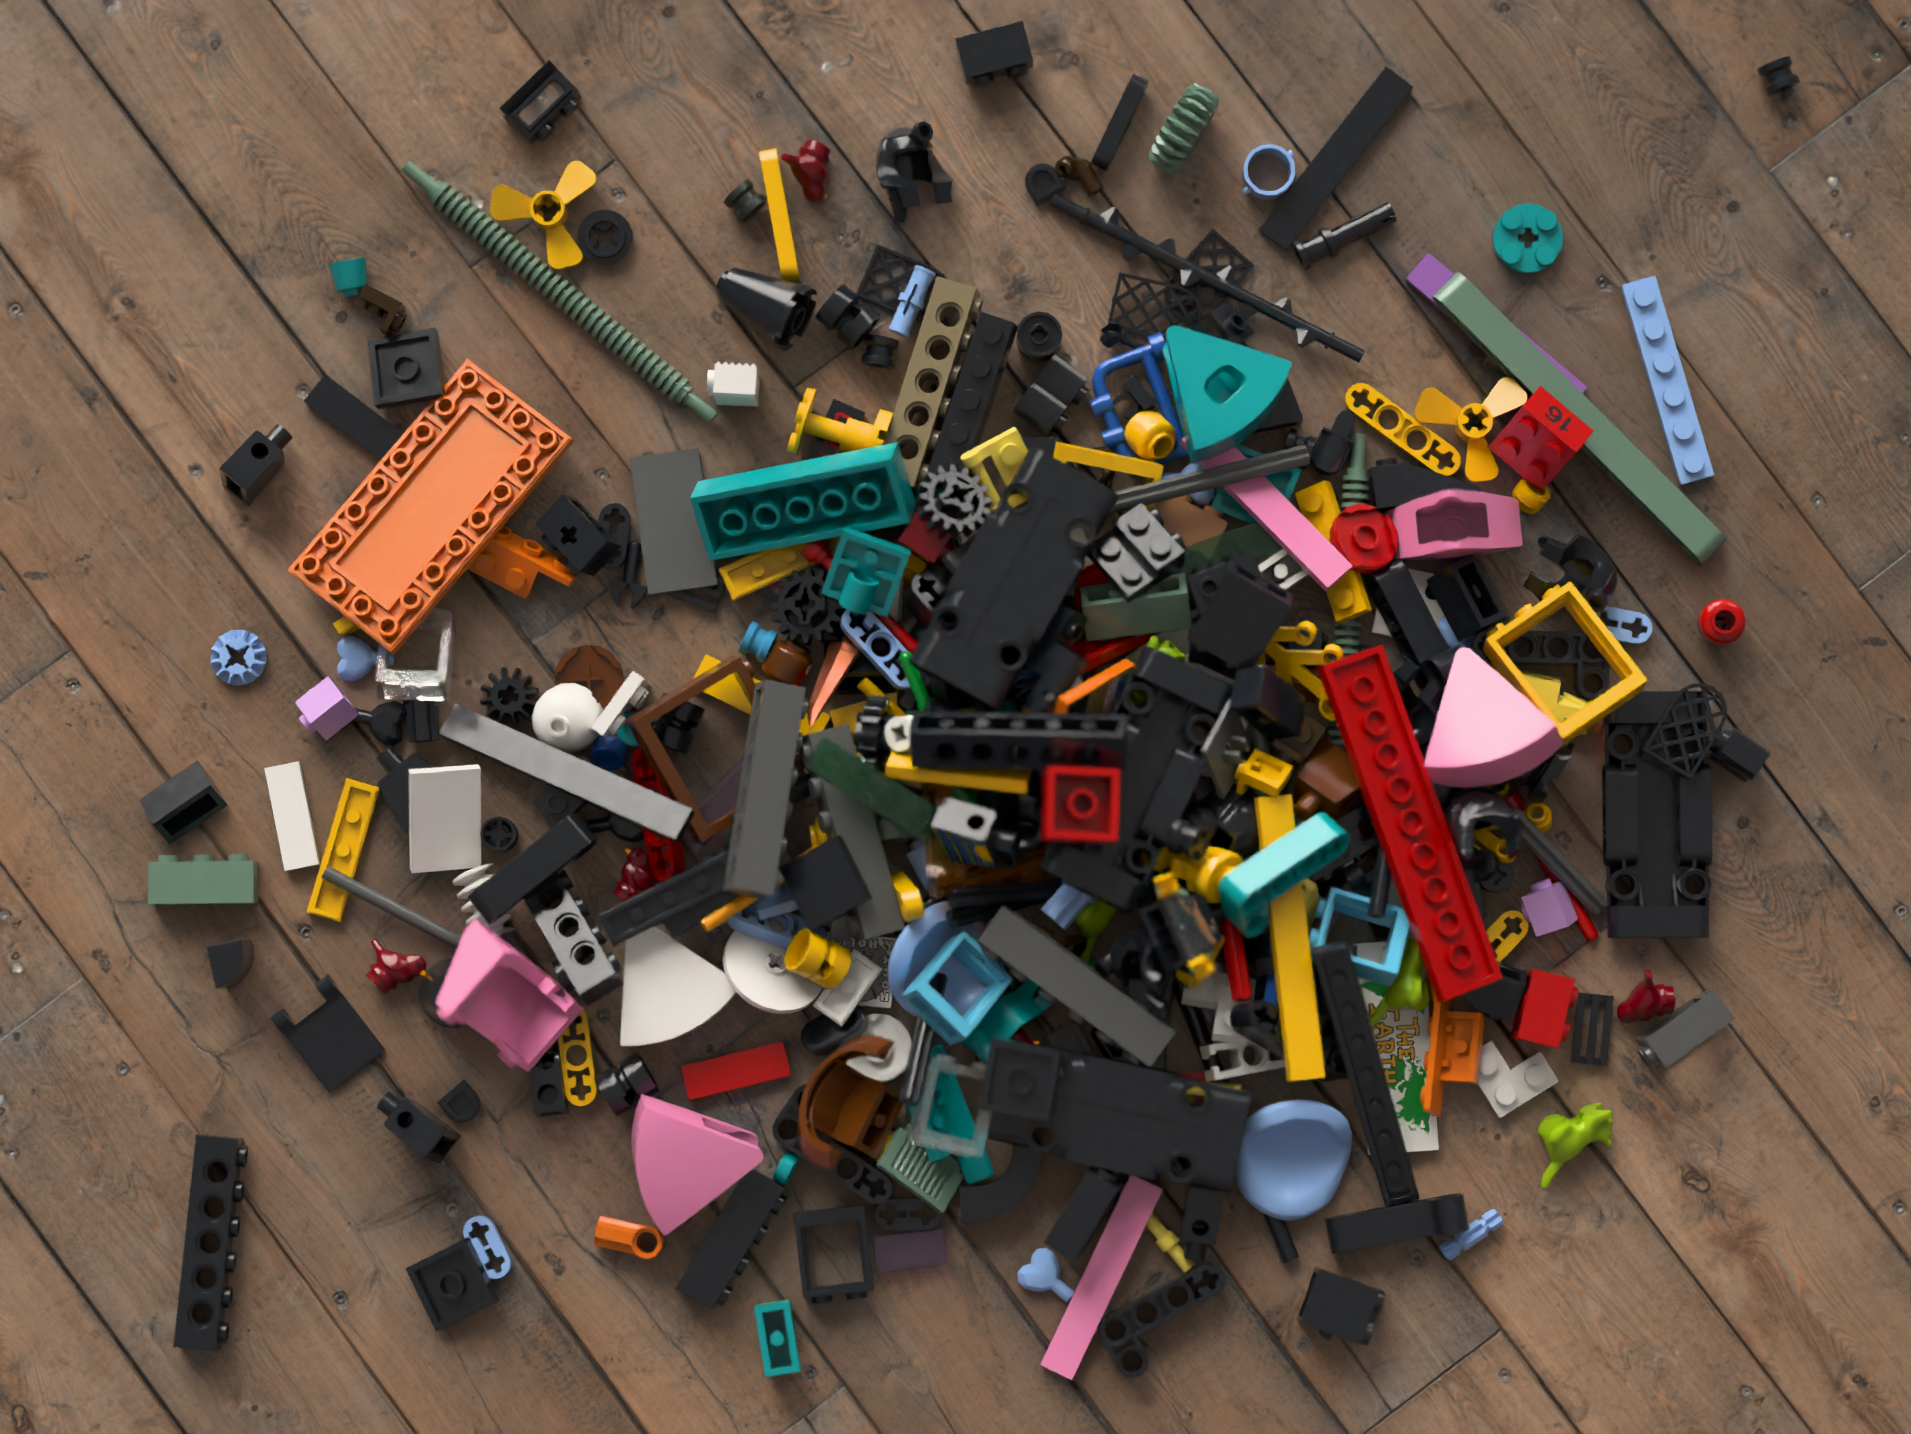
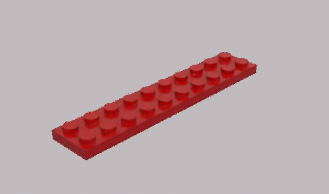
(1409, 823)

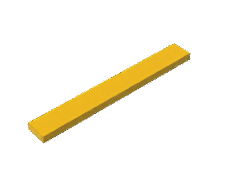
(1291, 954)

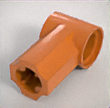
(626, 1236)

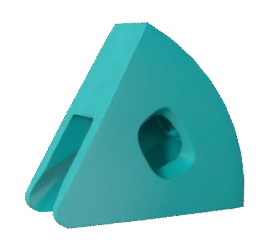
(1220, 389)

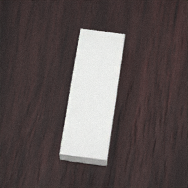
(292, 816)

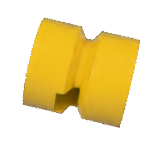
(817, 958)

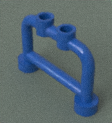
(1103, 405)

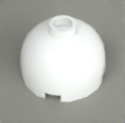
(565, 717)

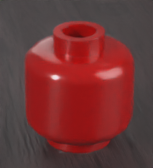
(1731, 616)

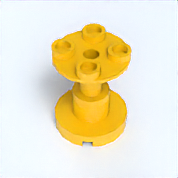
(850, 436)

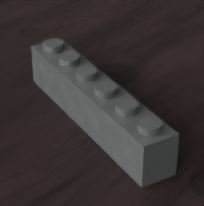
(765, 790)
(856, 823)
(1076, 985)

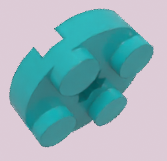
(1513, 253)

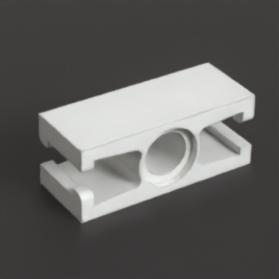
(1239, 1066)

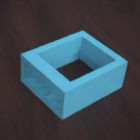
(1357, 907)
(935, 1009)

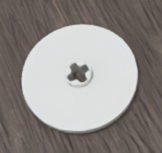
(752, 978)

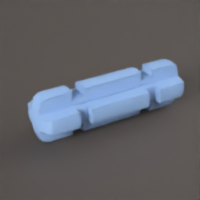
(1478, 1230)

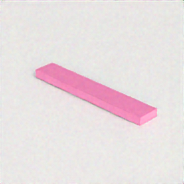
(1284, 524)
(1101, 1276)

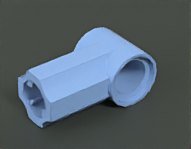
(1066, 905)

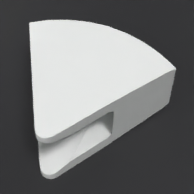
(668, 990)

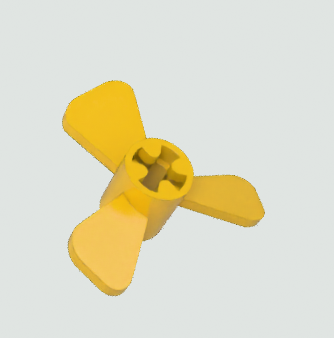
(512, 205)
(1437, 408)

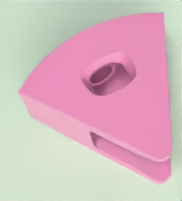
(1456, 525)
(1486, 729)
(686, 1159)

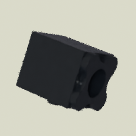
(1341, 1306)

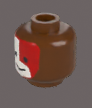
(787, 662)

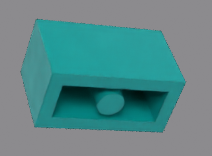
(777, 1337)

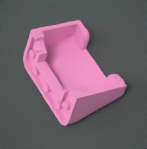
(505, 997)

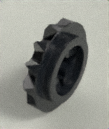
(604, 221)

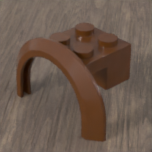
(847, 1105)

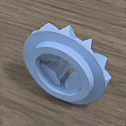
(254, 657)

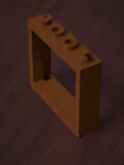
(657, 756)

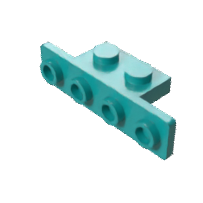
(952, 1117)

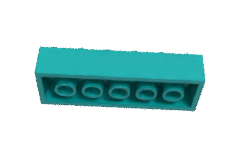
(803, 501)

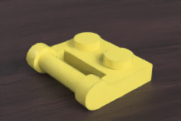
(1007, 453)

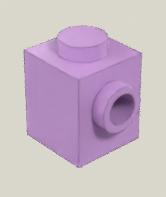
(326, 709)
(1548, 907)

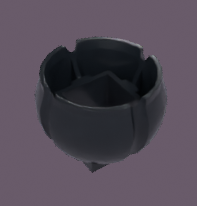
(1235, 820)

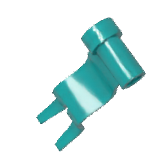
(1006, 1018)

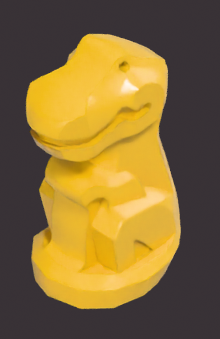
(1200, 875)

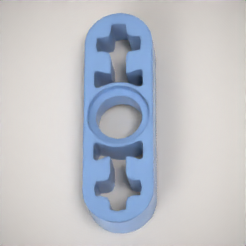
(882, 632)
(763, 931)

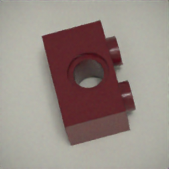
(926, 542)

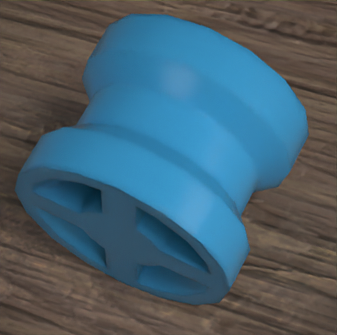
(757, 641)

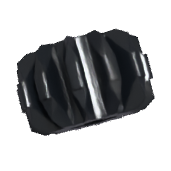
(505, 685)

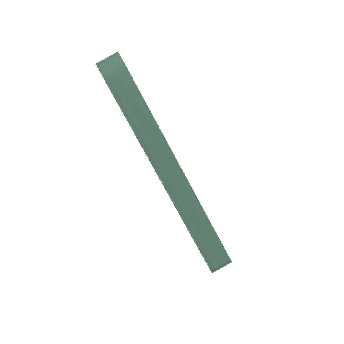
(1607, 444)

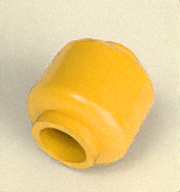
(1150, 435)

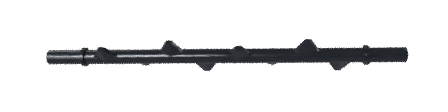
(1191, 273)

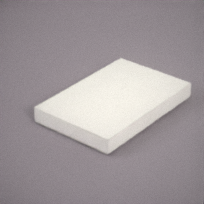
(445, 818)

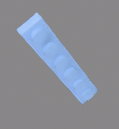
(1667, 380)

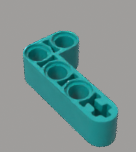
(1278, 869)

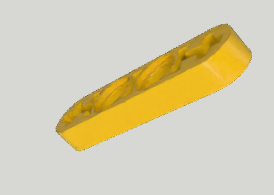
(779, 215)
(1399, 434)

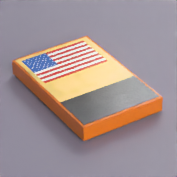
(1098, 693)

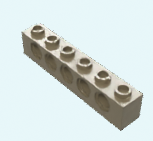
(945, 298)

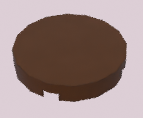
(593, 669)

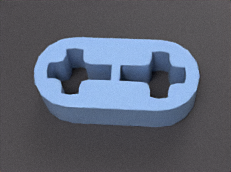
(1627, 617)
(495, 1243)

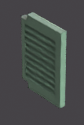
(912, 1168)

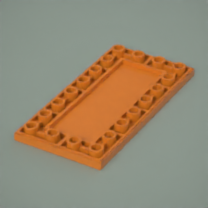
(430, 506)

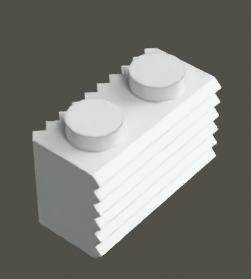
(734, 384)

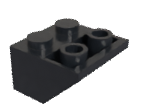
(1468, 597)

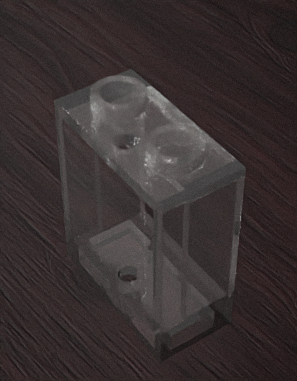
(420, 683)
(941, 1142)

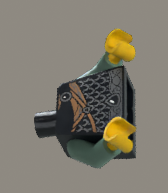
(1182, 928)

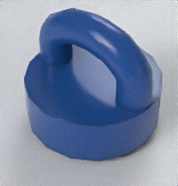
(608, 753)

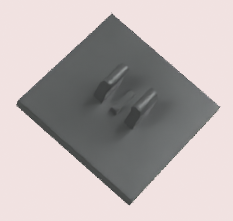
(1225, 749)

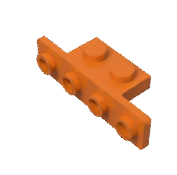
(517, 563)
(1452, 1052)

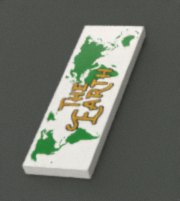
(1402, 1047)

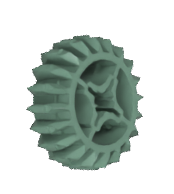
(1183, 129)

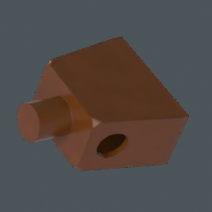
(1326, 784)

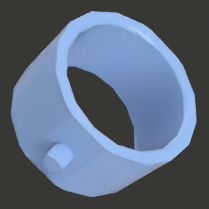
(1274, 150)

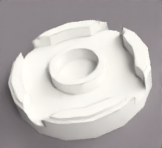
(896, 1062)

